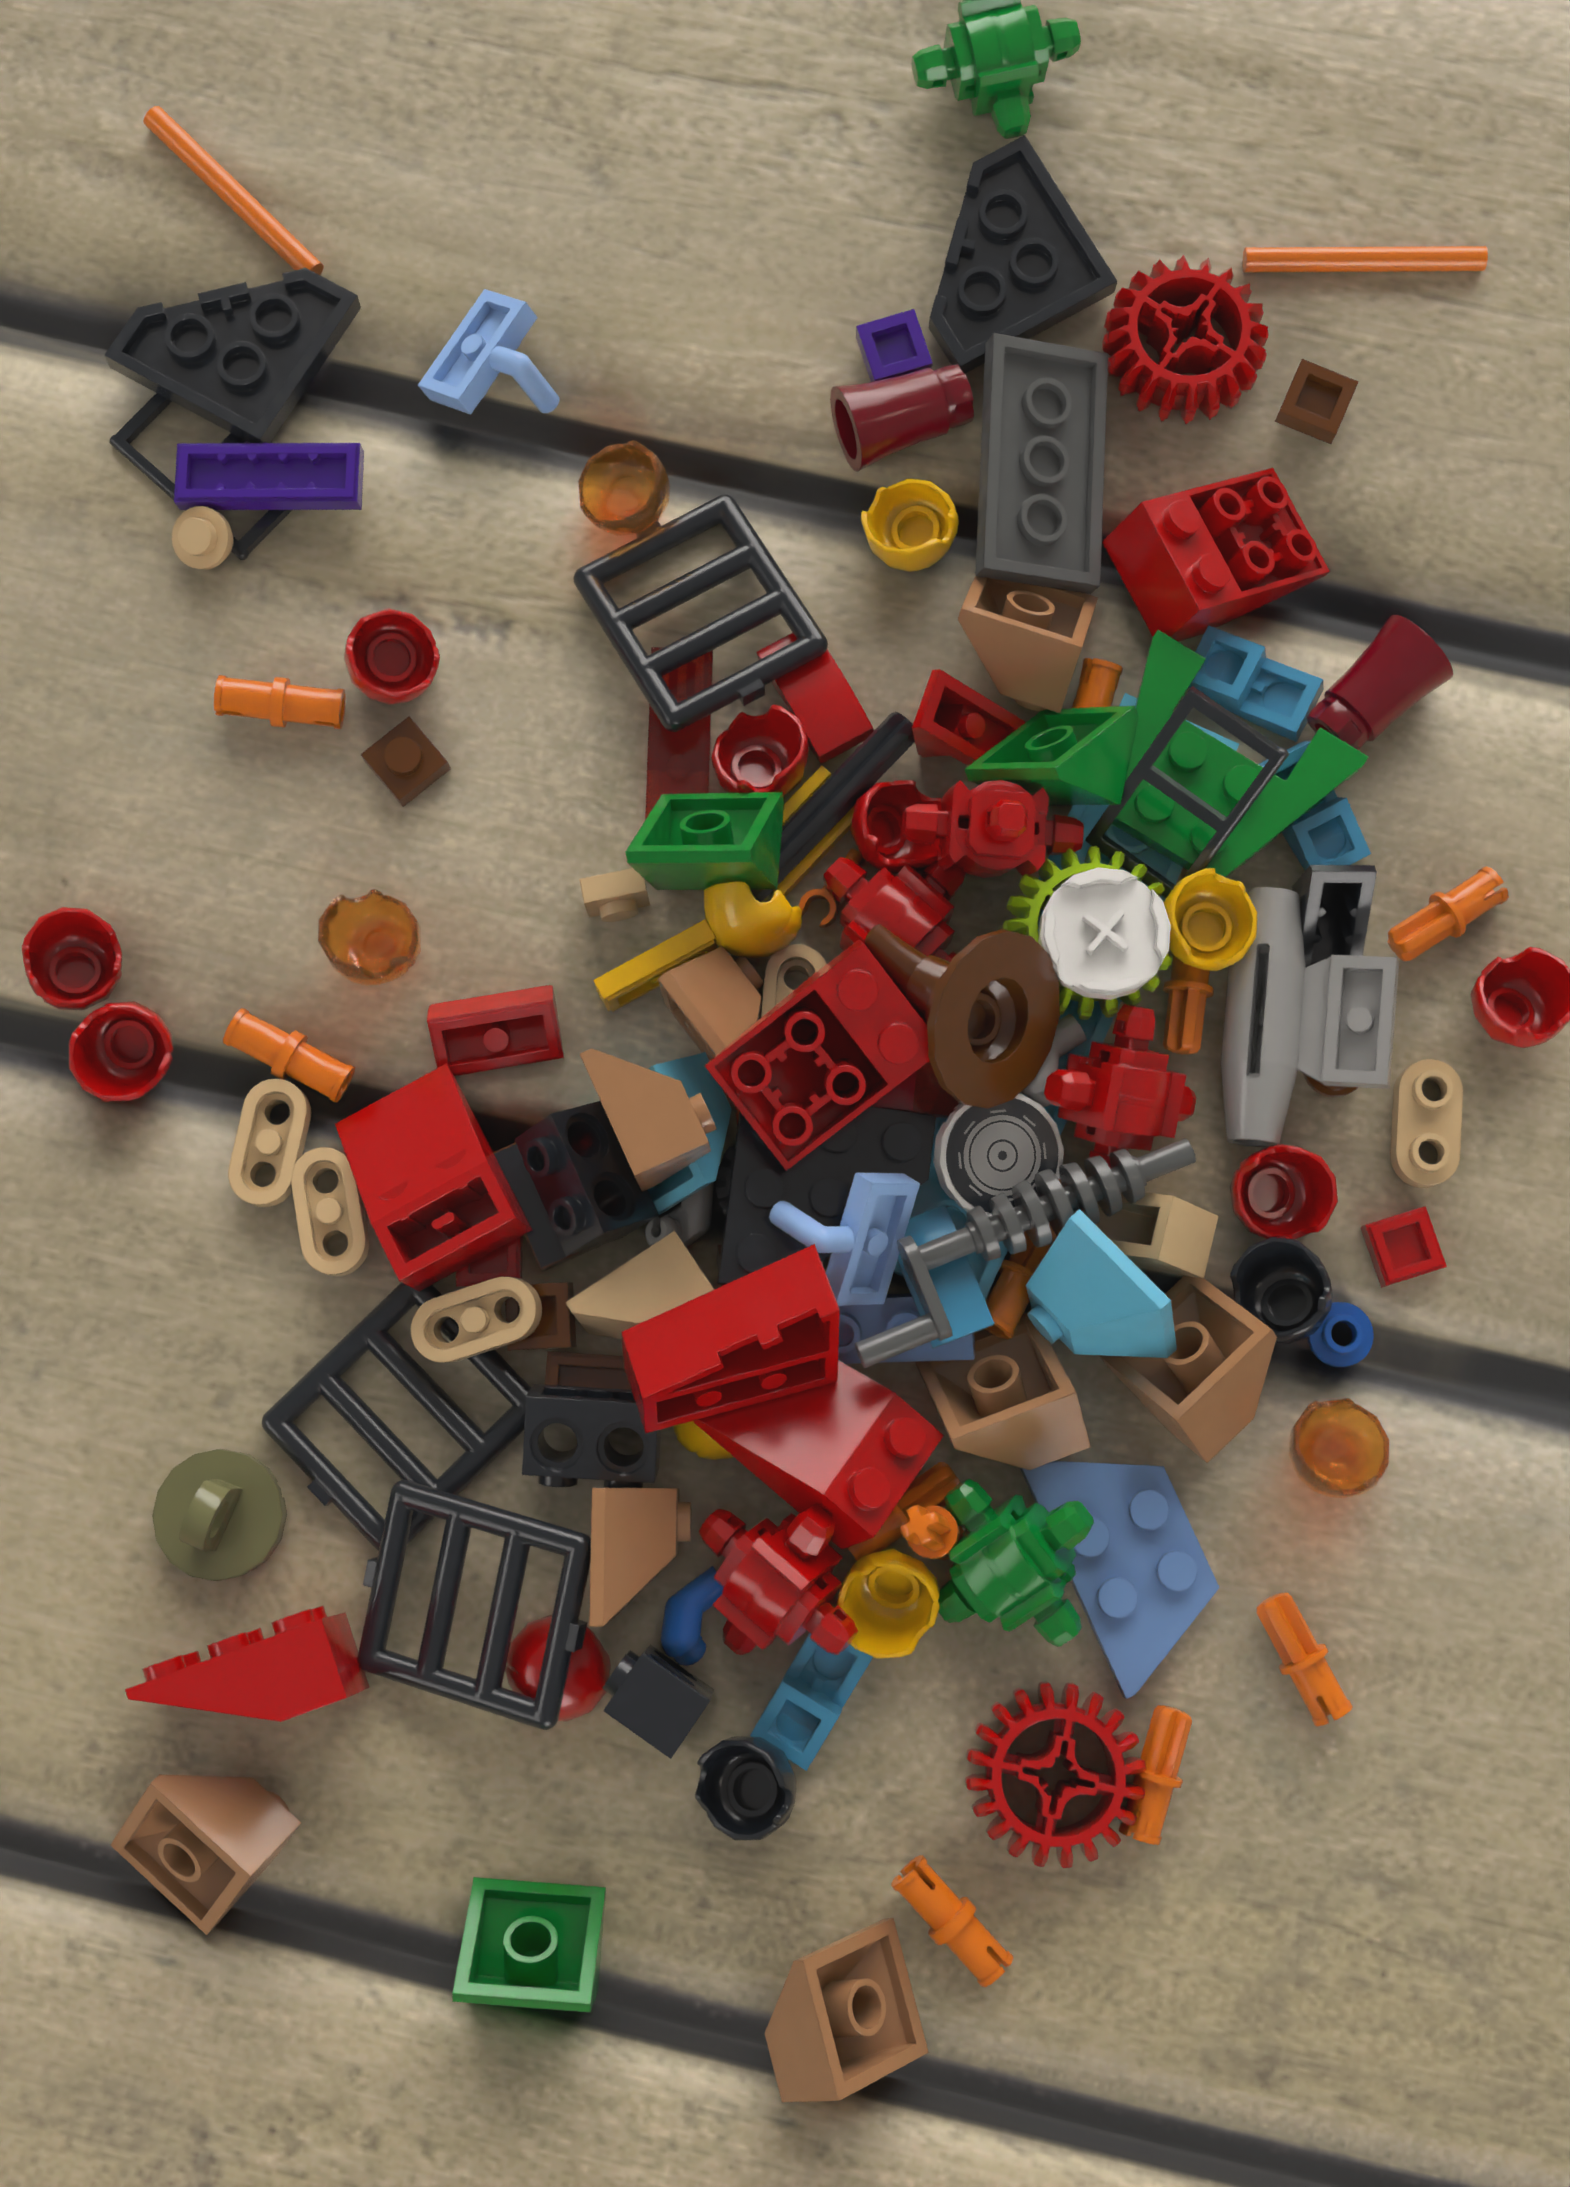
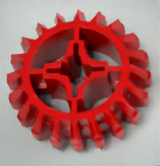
(1153, 311)
(1050, 1807)

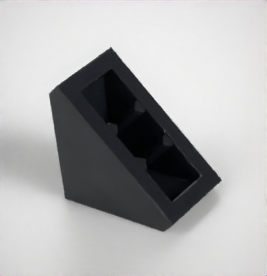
(1335, 909)

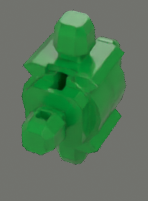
(997, 58)
(1013, 1562)

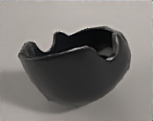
(1283, 1287)
(746, 1787)

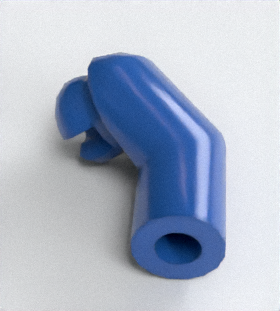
(683, 1618)

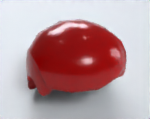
(391, 656)
(761, 753)
(878, 827)
(72, 958)
(1523, 998)
(120, 1051)
(1283, 1192)
(586, 1674)

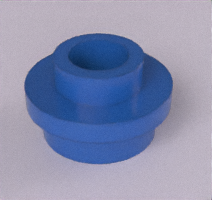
(1362, 1336)

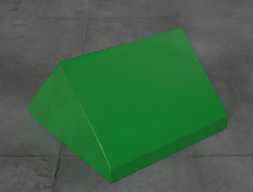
(1072, 754)
(710, 841)
(531, 1945)

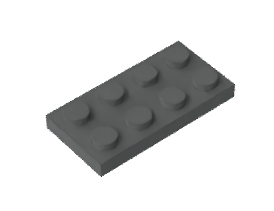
(1042, 464)

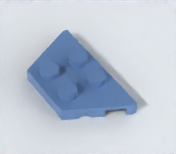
(1137, 1567)

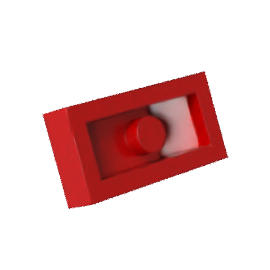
(959, 721)

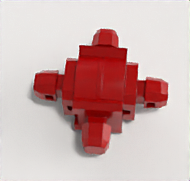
(992, 829)
(906, 905)
(1122, 1089)
(778, 1581)

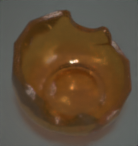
(624, 489)
(369, 937)
(1338, 1448)

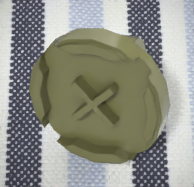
(219, 1515)

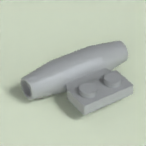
(1292, 1018)

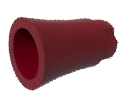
(899, 412)
(1382, 683)

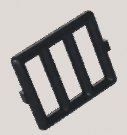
(647, 669)
(326, 1380)
(519, 1533)

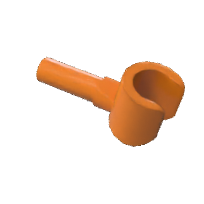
(823, 893)

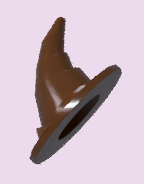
(984, 1011)

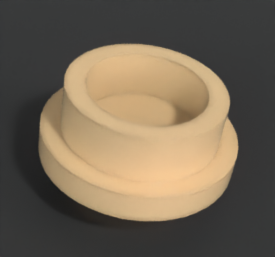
(202, 538)

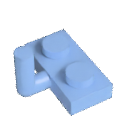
(481, 350)
(867, 1237)

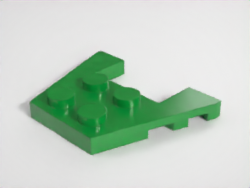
(1216, 773)

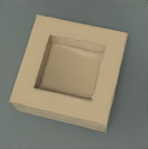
(614, 895)

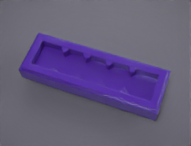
(269, 476)

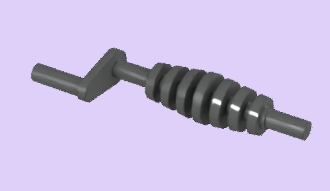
(1032, 1214)

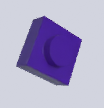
(893, 346)

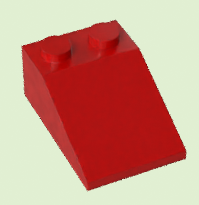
(832, 1448)

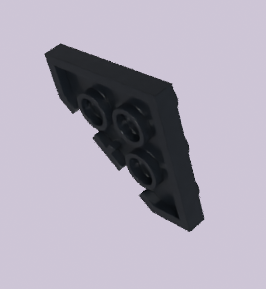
(1013, 258)
(238, 349)
(817, 1184)

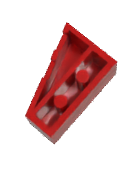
(736, 1344)

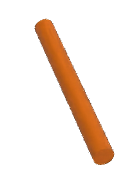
(230, 191)
(1365, 259)

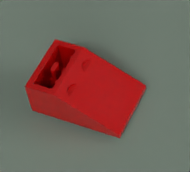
(1213, 553)
(822, 1055)
(430, 1180)
(270, 1678)

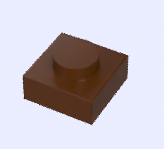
(1316, 401)
(406, 761)
(556, 1323)

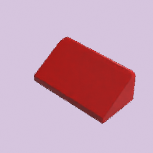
(496, 1030)

